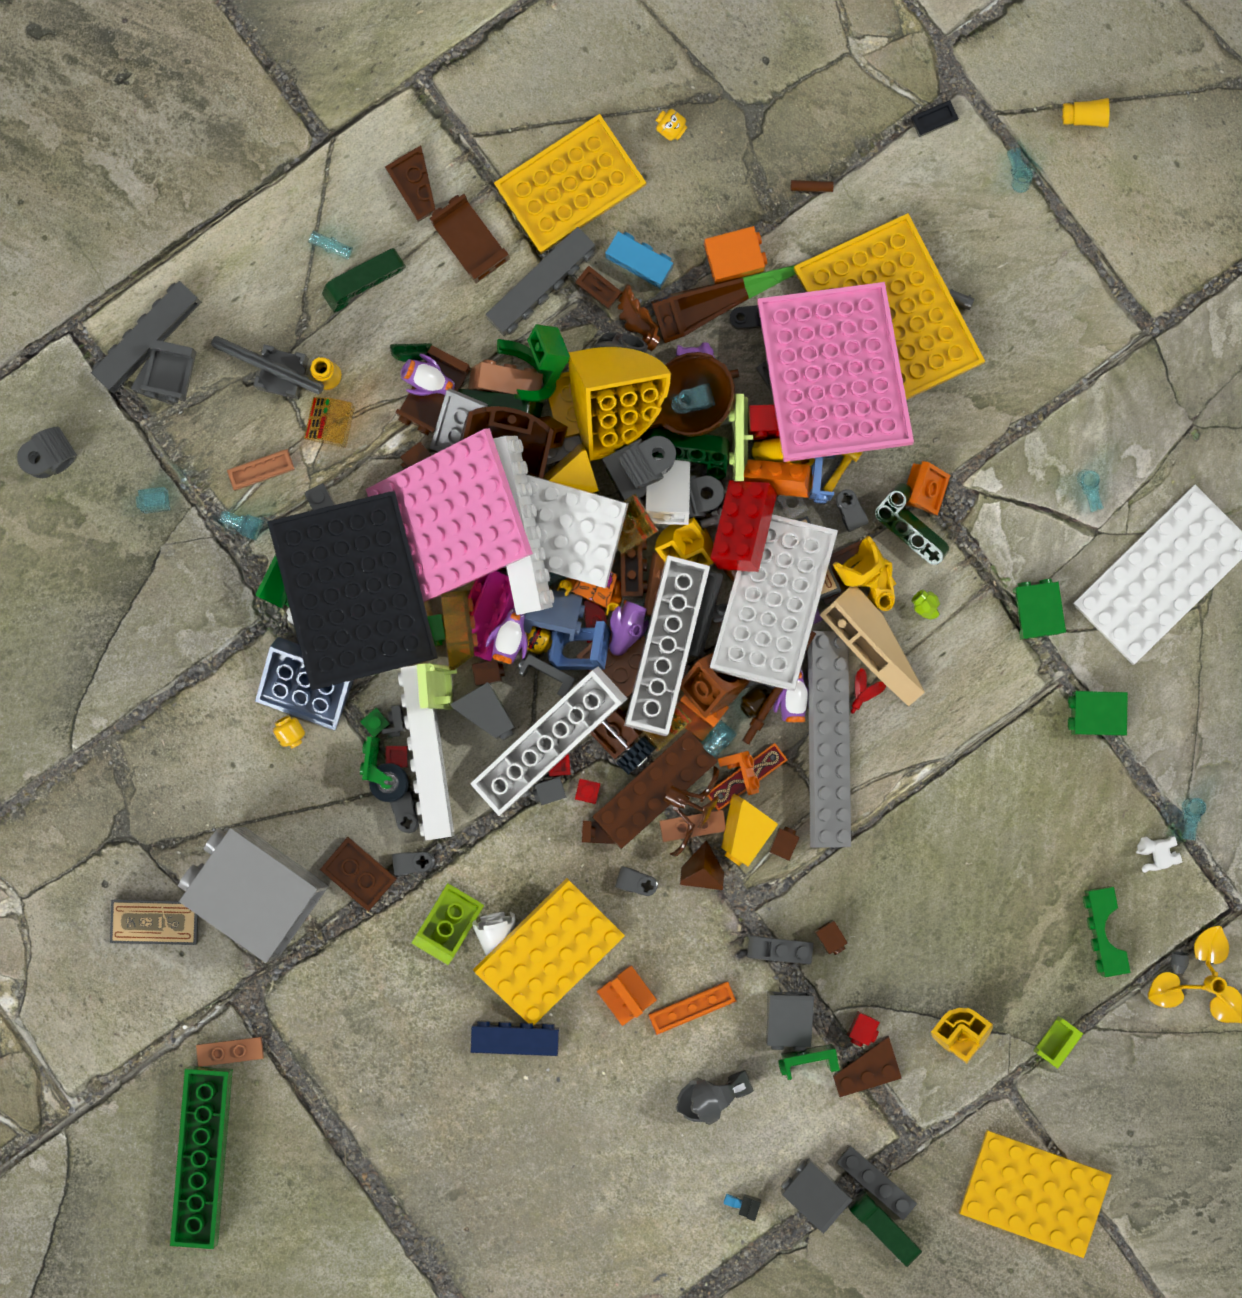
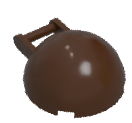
(686, 373)

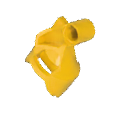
(871, 572)

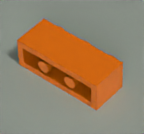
(784, 477)

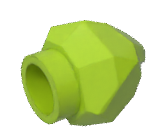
(926, 604)

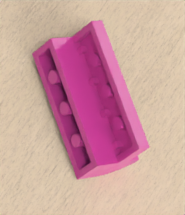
(491, 604)

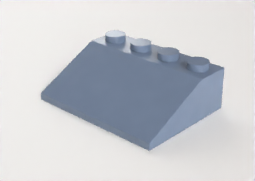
(287, 688)

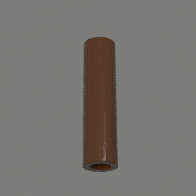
(813, 186)

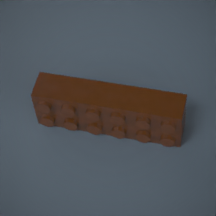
(644, 796)

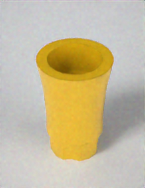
(1087, 113)
(330, 377)
(769, 451)

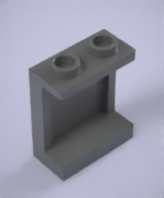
(168, 371)
(566, 680)

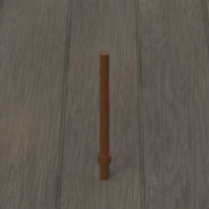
(757, 723)

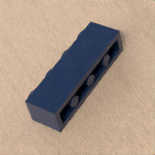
(515, 1039)

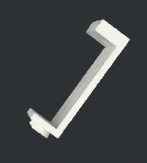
(669, 498)

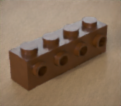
(632, 572)

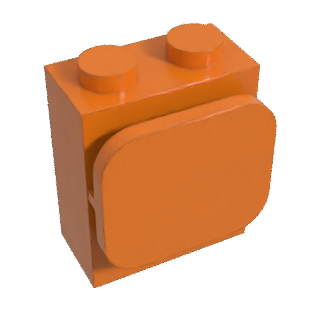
(735, 254)

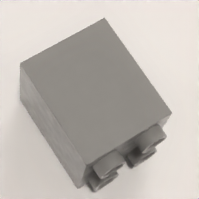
(251, 892)

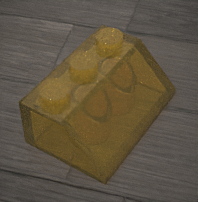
(458, 627)

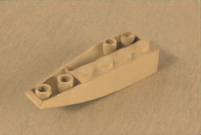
(872, 640)

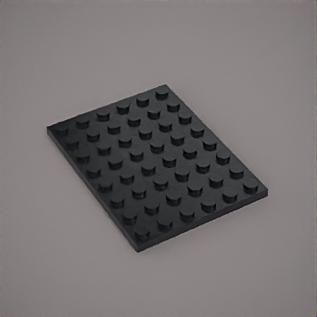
(352, 590)

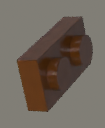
(598, 287)

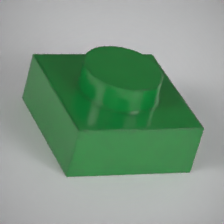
(375, 722)

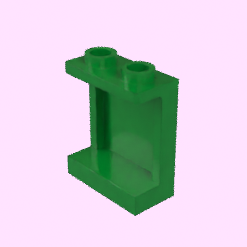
(1039, 609)
(1098, 713)
(814, 1054)

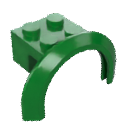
(546, 355)

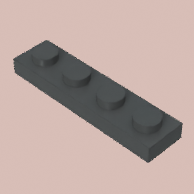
(876, 1182)

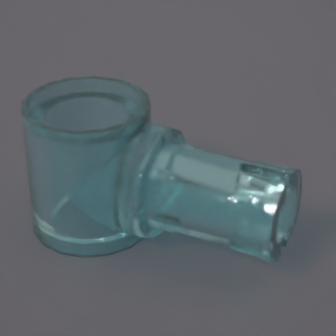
(1019, 170)
(1091, 490)
(246, 525)
(1191, 819)

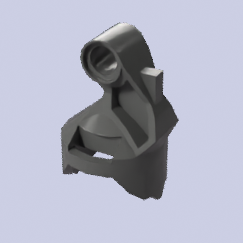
(704, 1101)

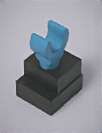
(747, 1207)

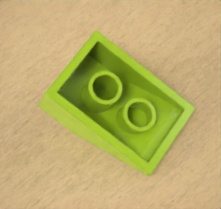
(447, 924)

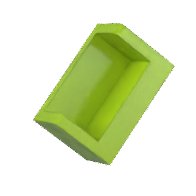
(1058, 1042)

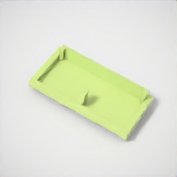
(739, 455)
(435, 686)

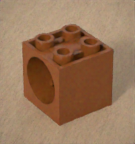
(711, 689)

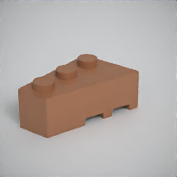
(503, 379)

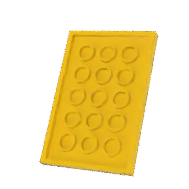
(570, 183)
(549, 952)
(1035, 1193)

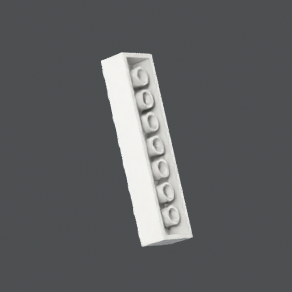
(527, 576)
(667, 646)
(548, 741)
(427, 760)

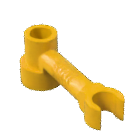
(833, 480)

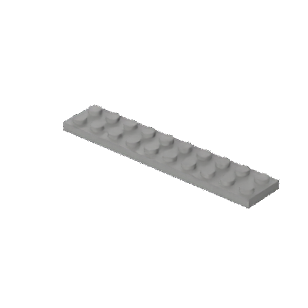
(829, 741)

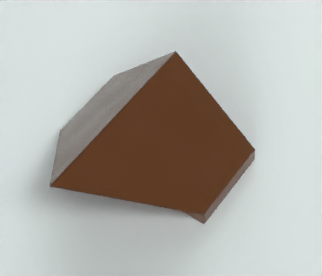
(702, 870)

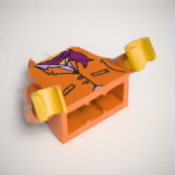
(605, 597)

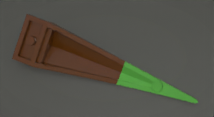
(692, 308)

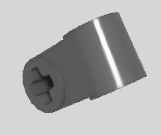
(852, 514)
(404, 809)
(409, 862)
(632, 880)

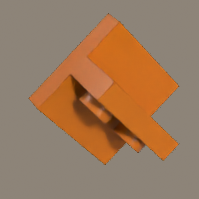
(927, 487)
(699, 724)
(626, 995)

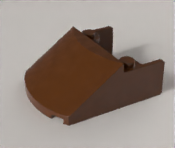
(507, 421)

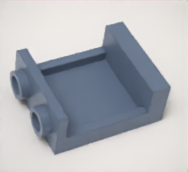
(560, 617)

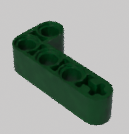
(362, 278)
(505, 400)
(699, 449)
(914, 526)
(884, 1228)

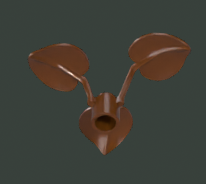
(680, 798)

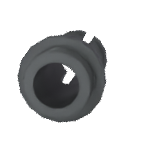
(962, 300)

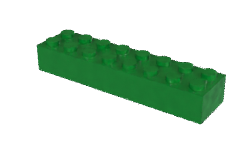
(201, 1157)

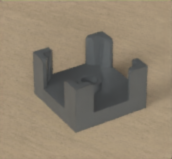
(273, 384)

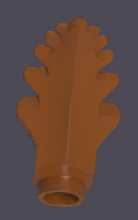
(638, 318)

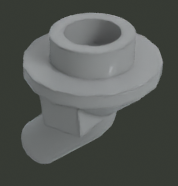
(713, 520)

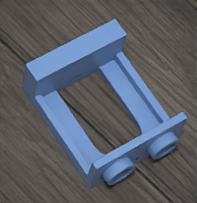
(819, 496)
(599, 635)

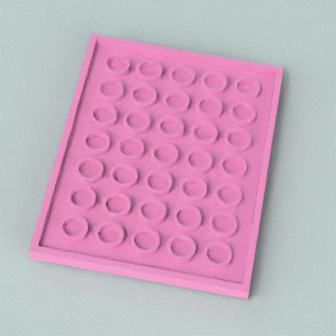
(834, 372)
(458, 515)

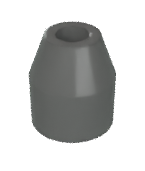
(1179, 962)

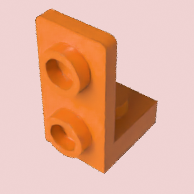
(746, 763)

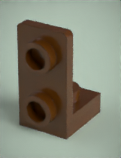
(594, 834)

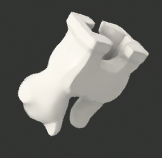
(1161, 853)

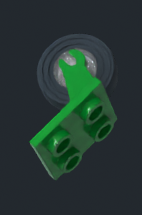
(387, 781)

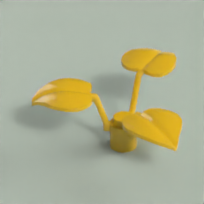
(1214, 948)

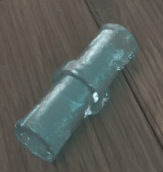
(330, 245)

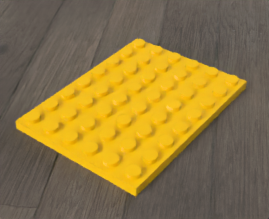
(925, 320)

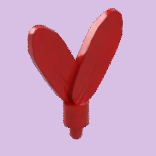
(863, 694)

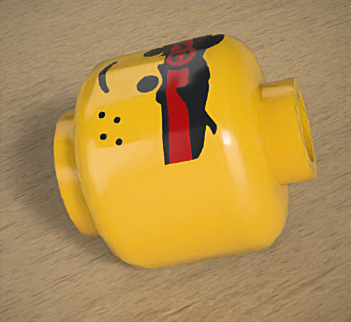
(539, 640)

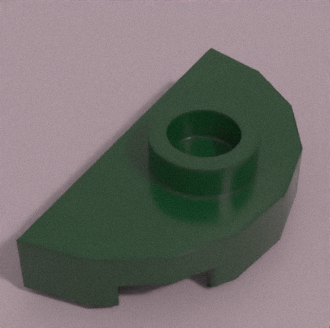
(409, 351)

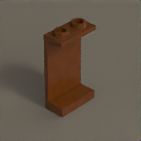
(468, 238)
(425, 410)

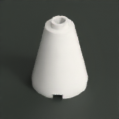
(493, 929)

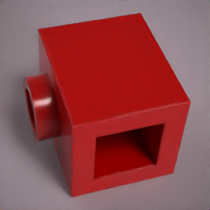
(863, 1029)

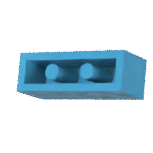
(639, 259)

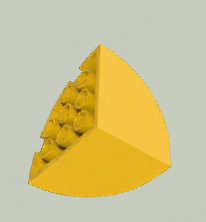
(615, 396)

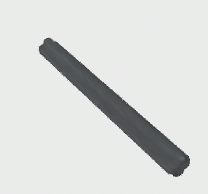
(267, 365)

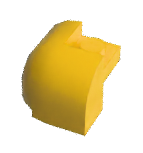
(685, 542)
(962, 1032)

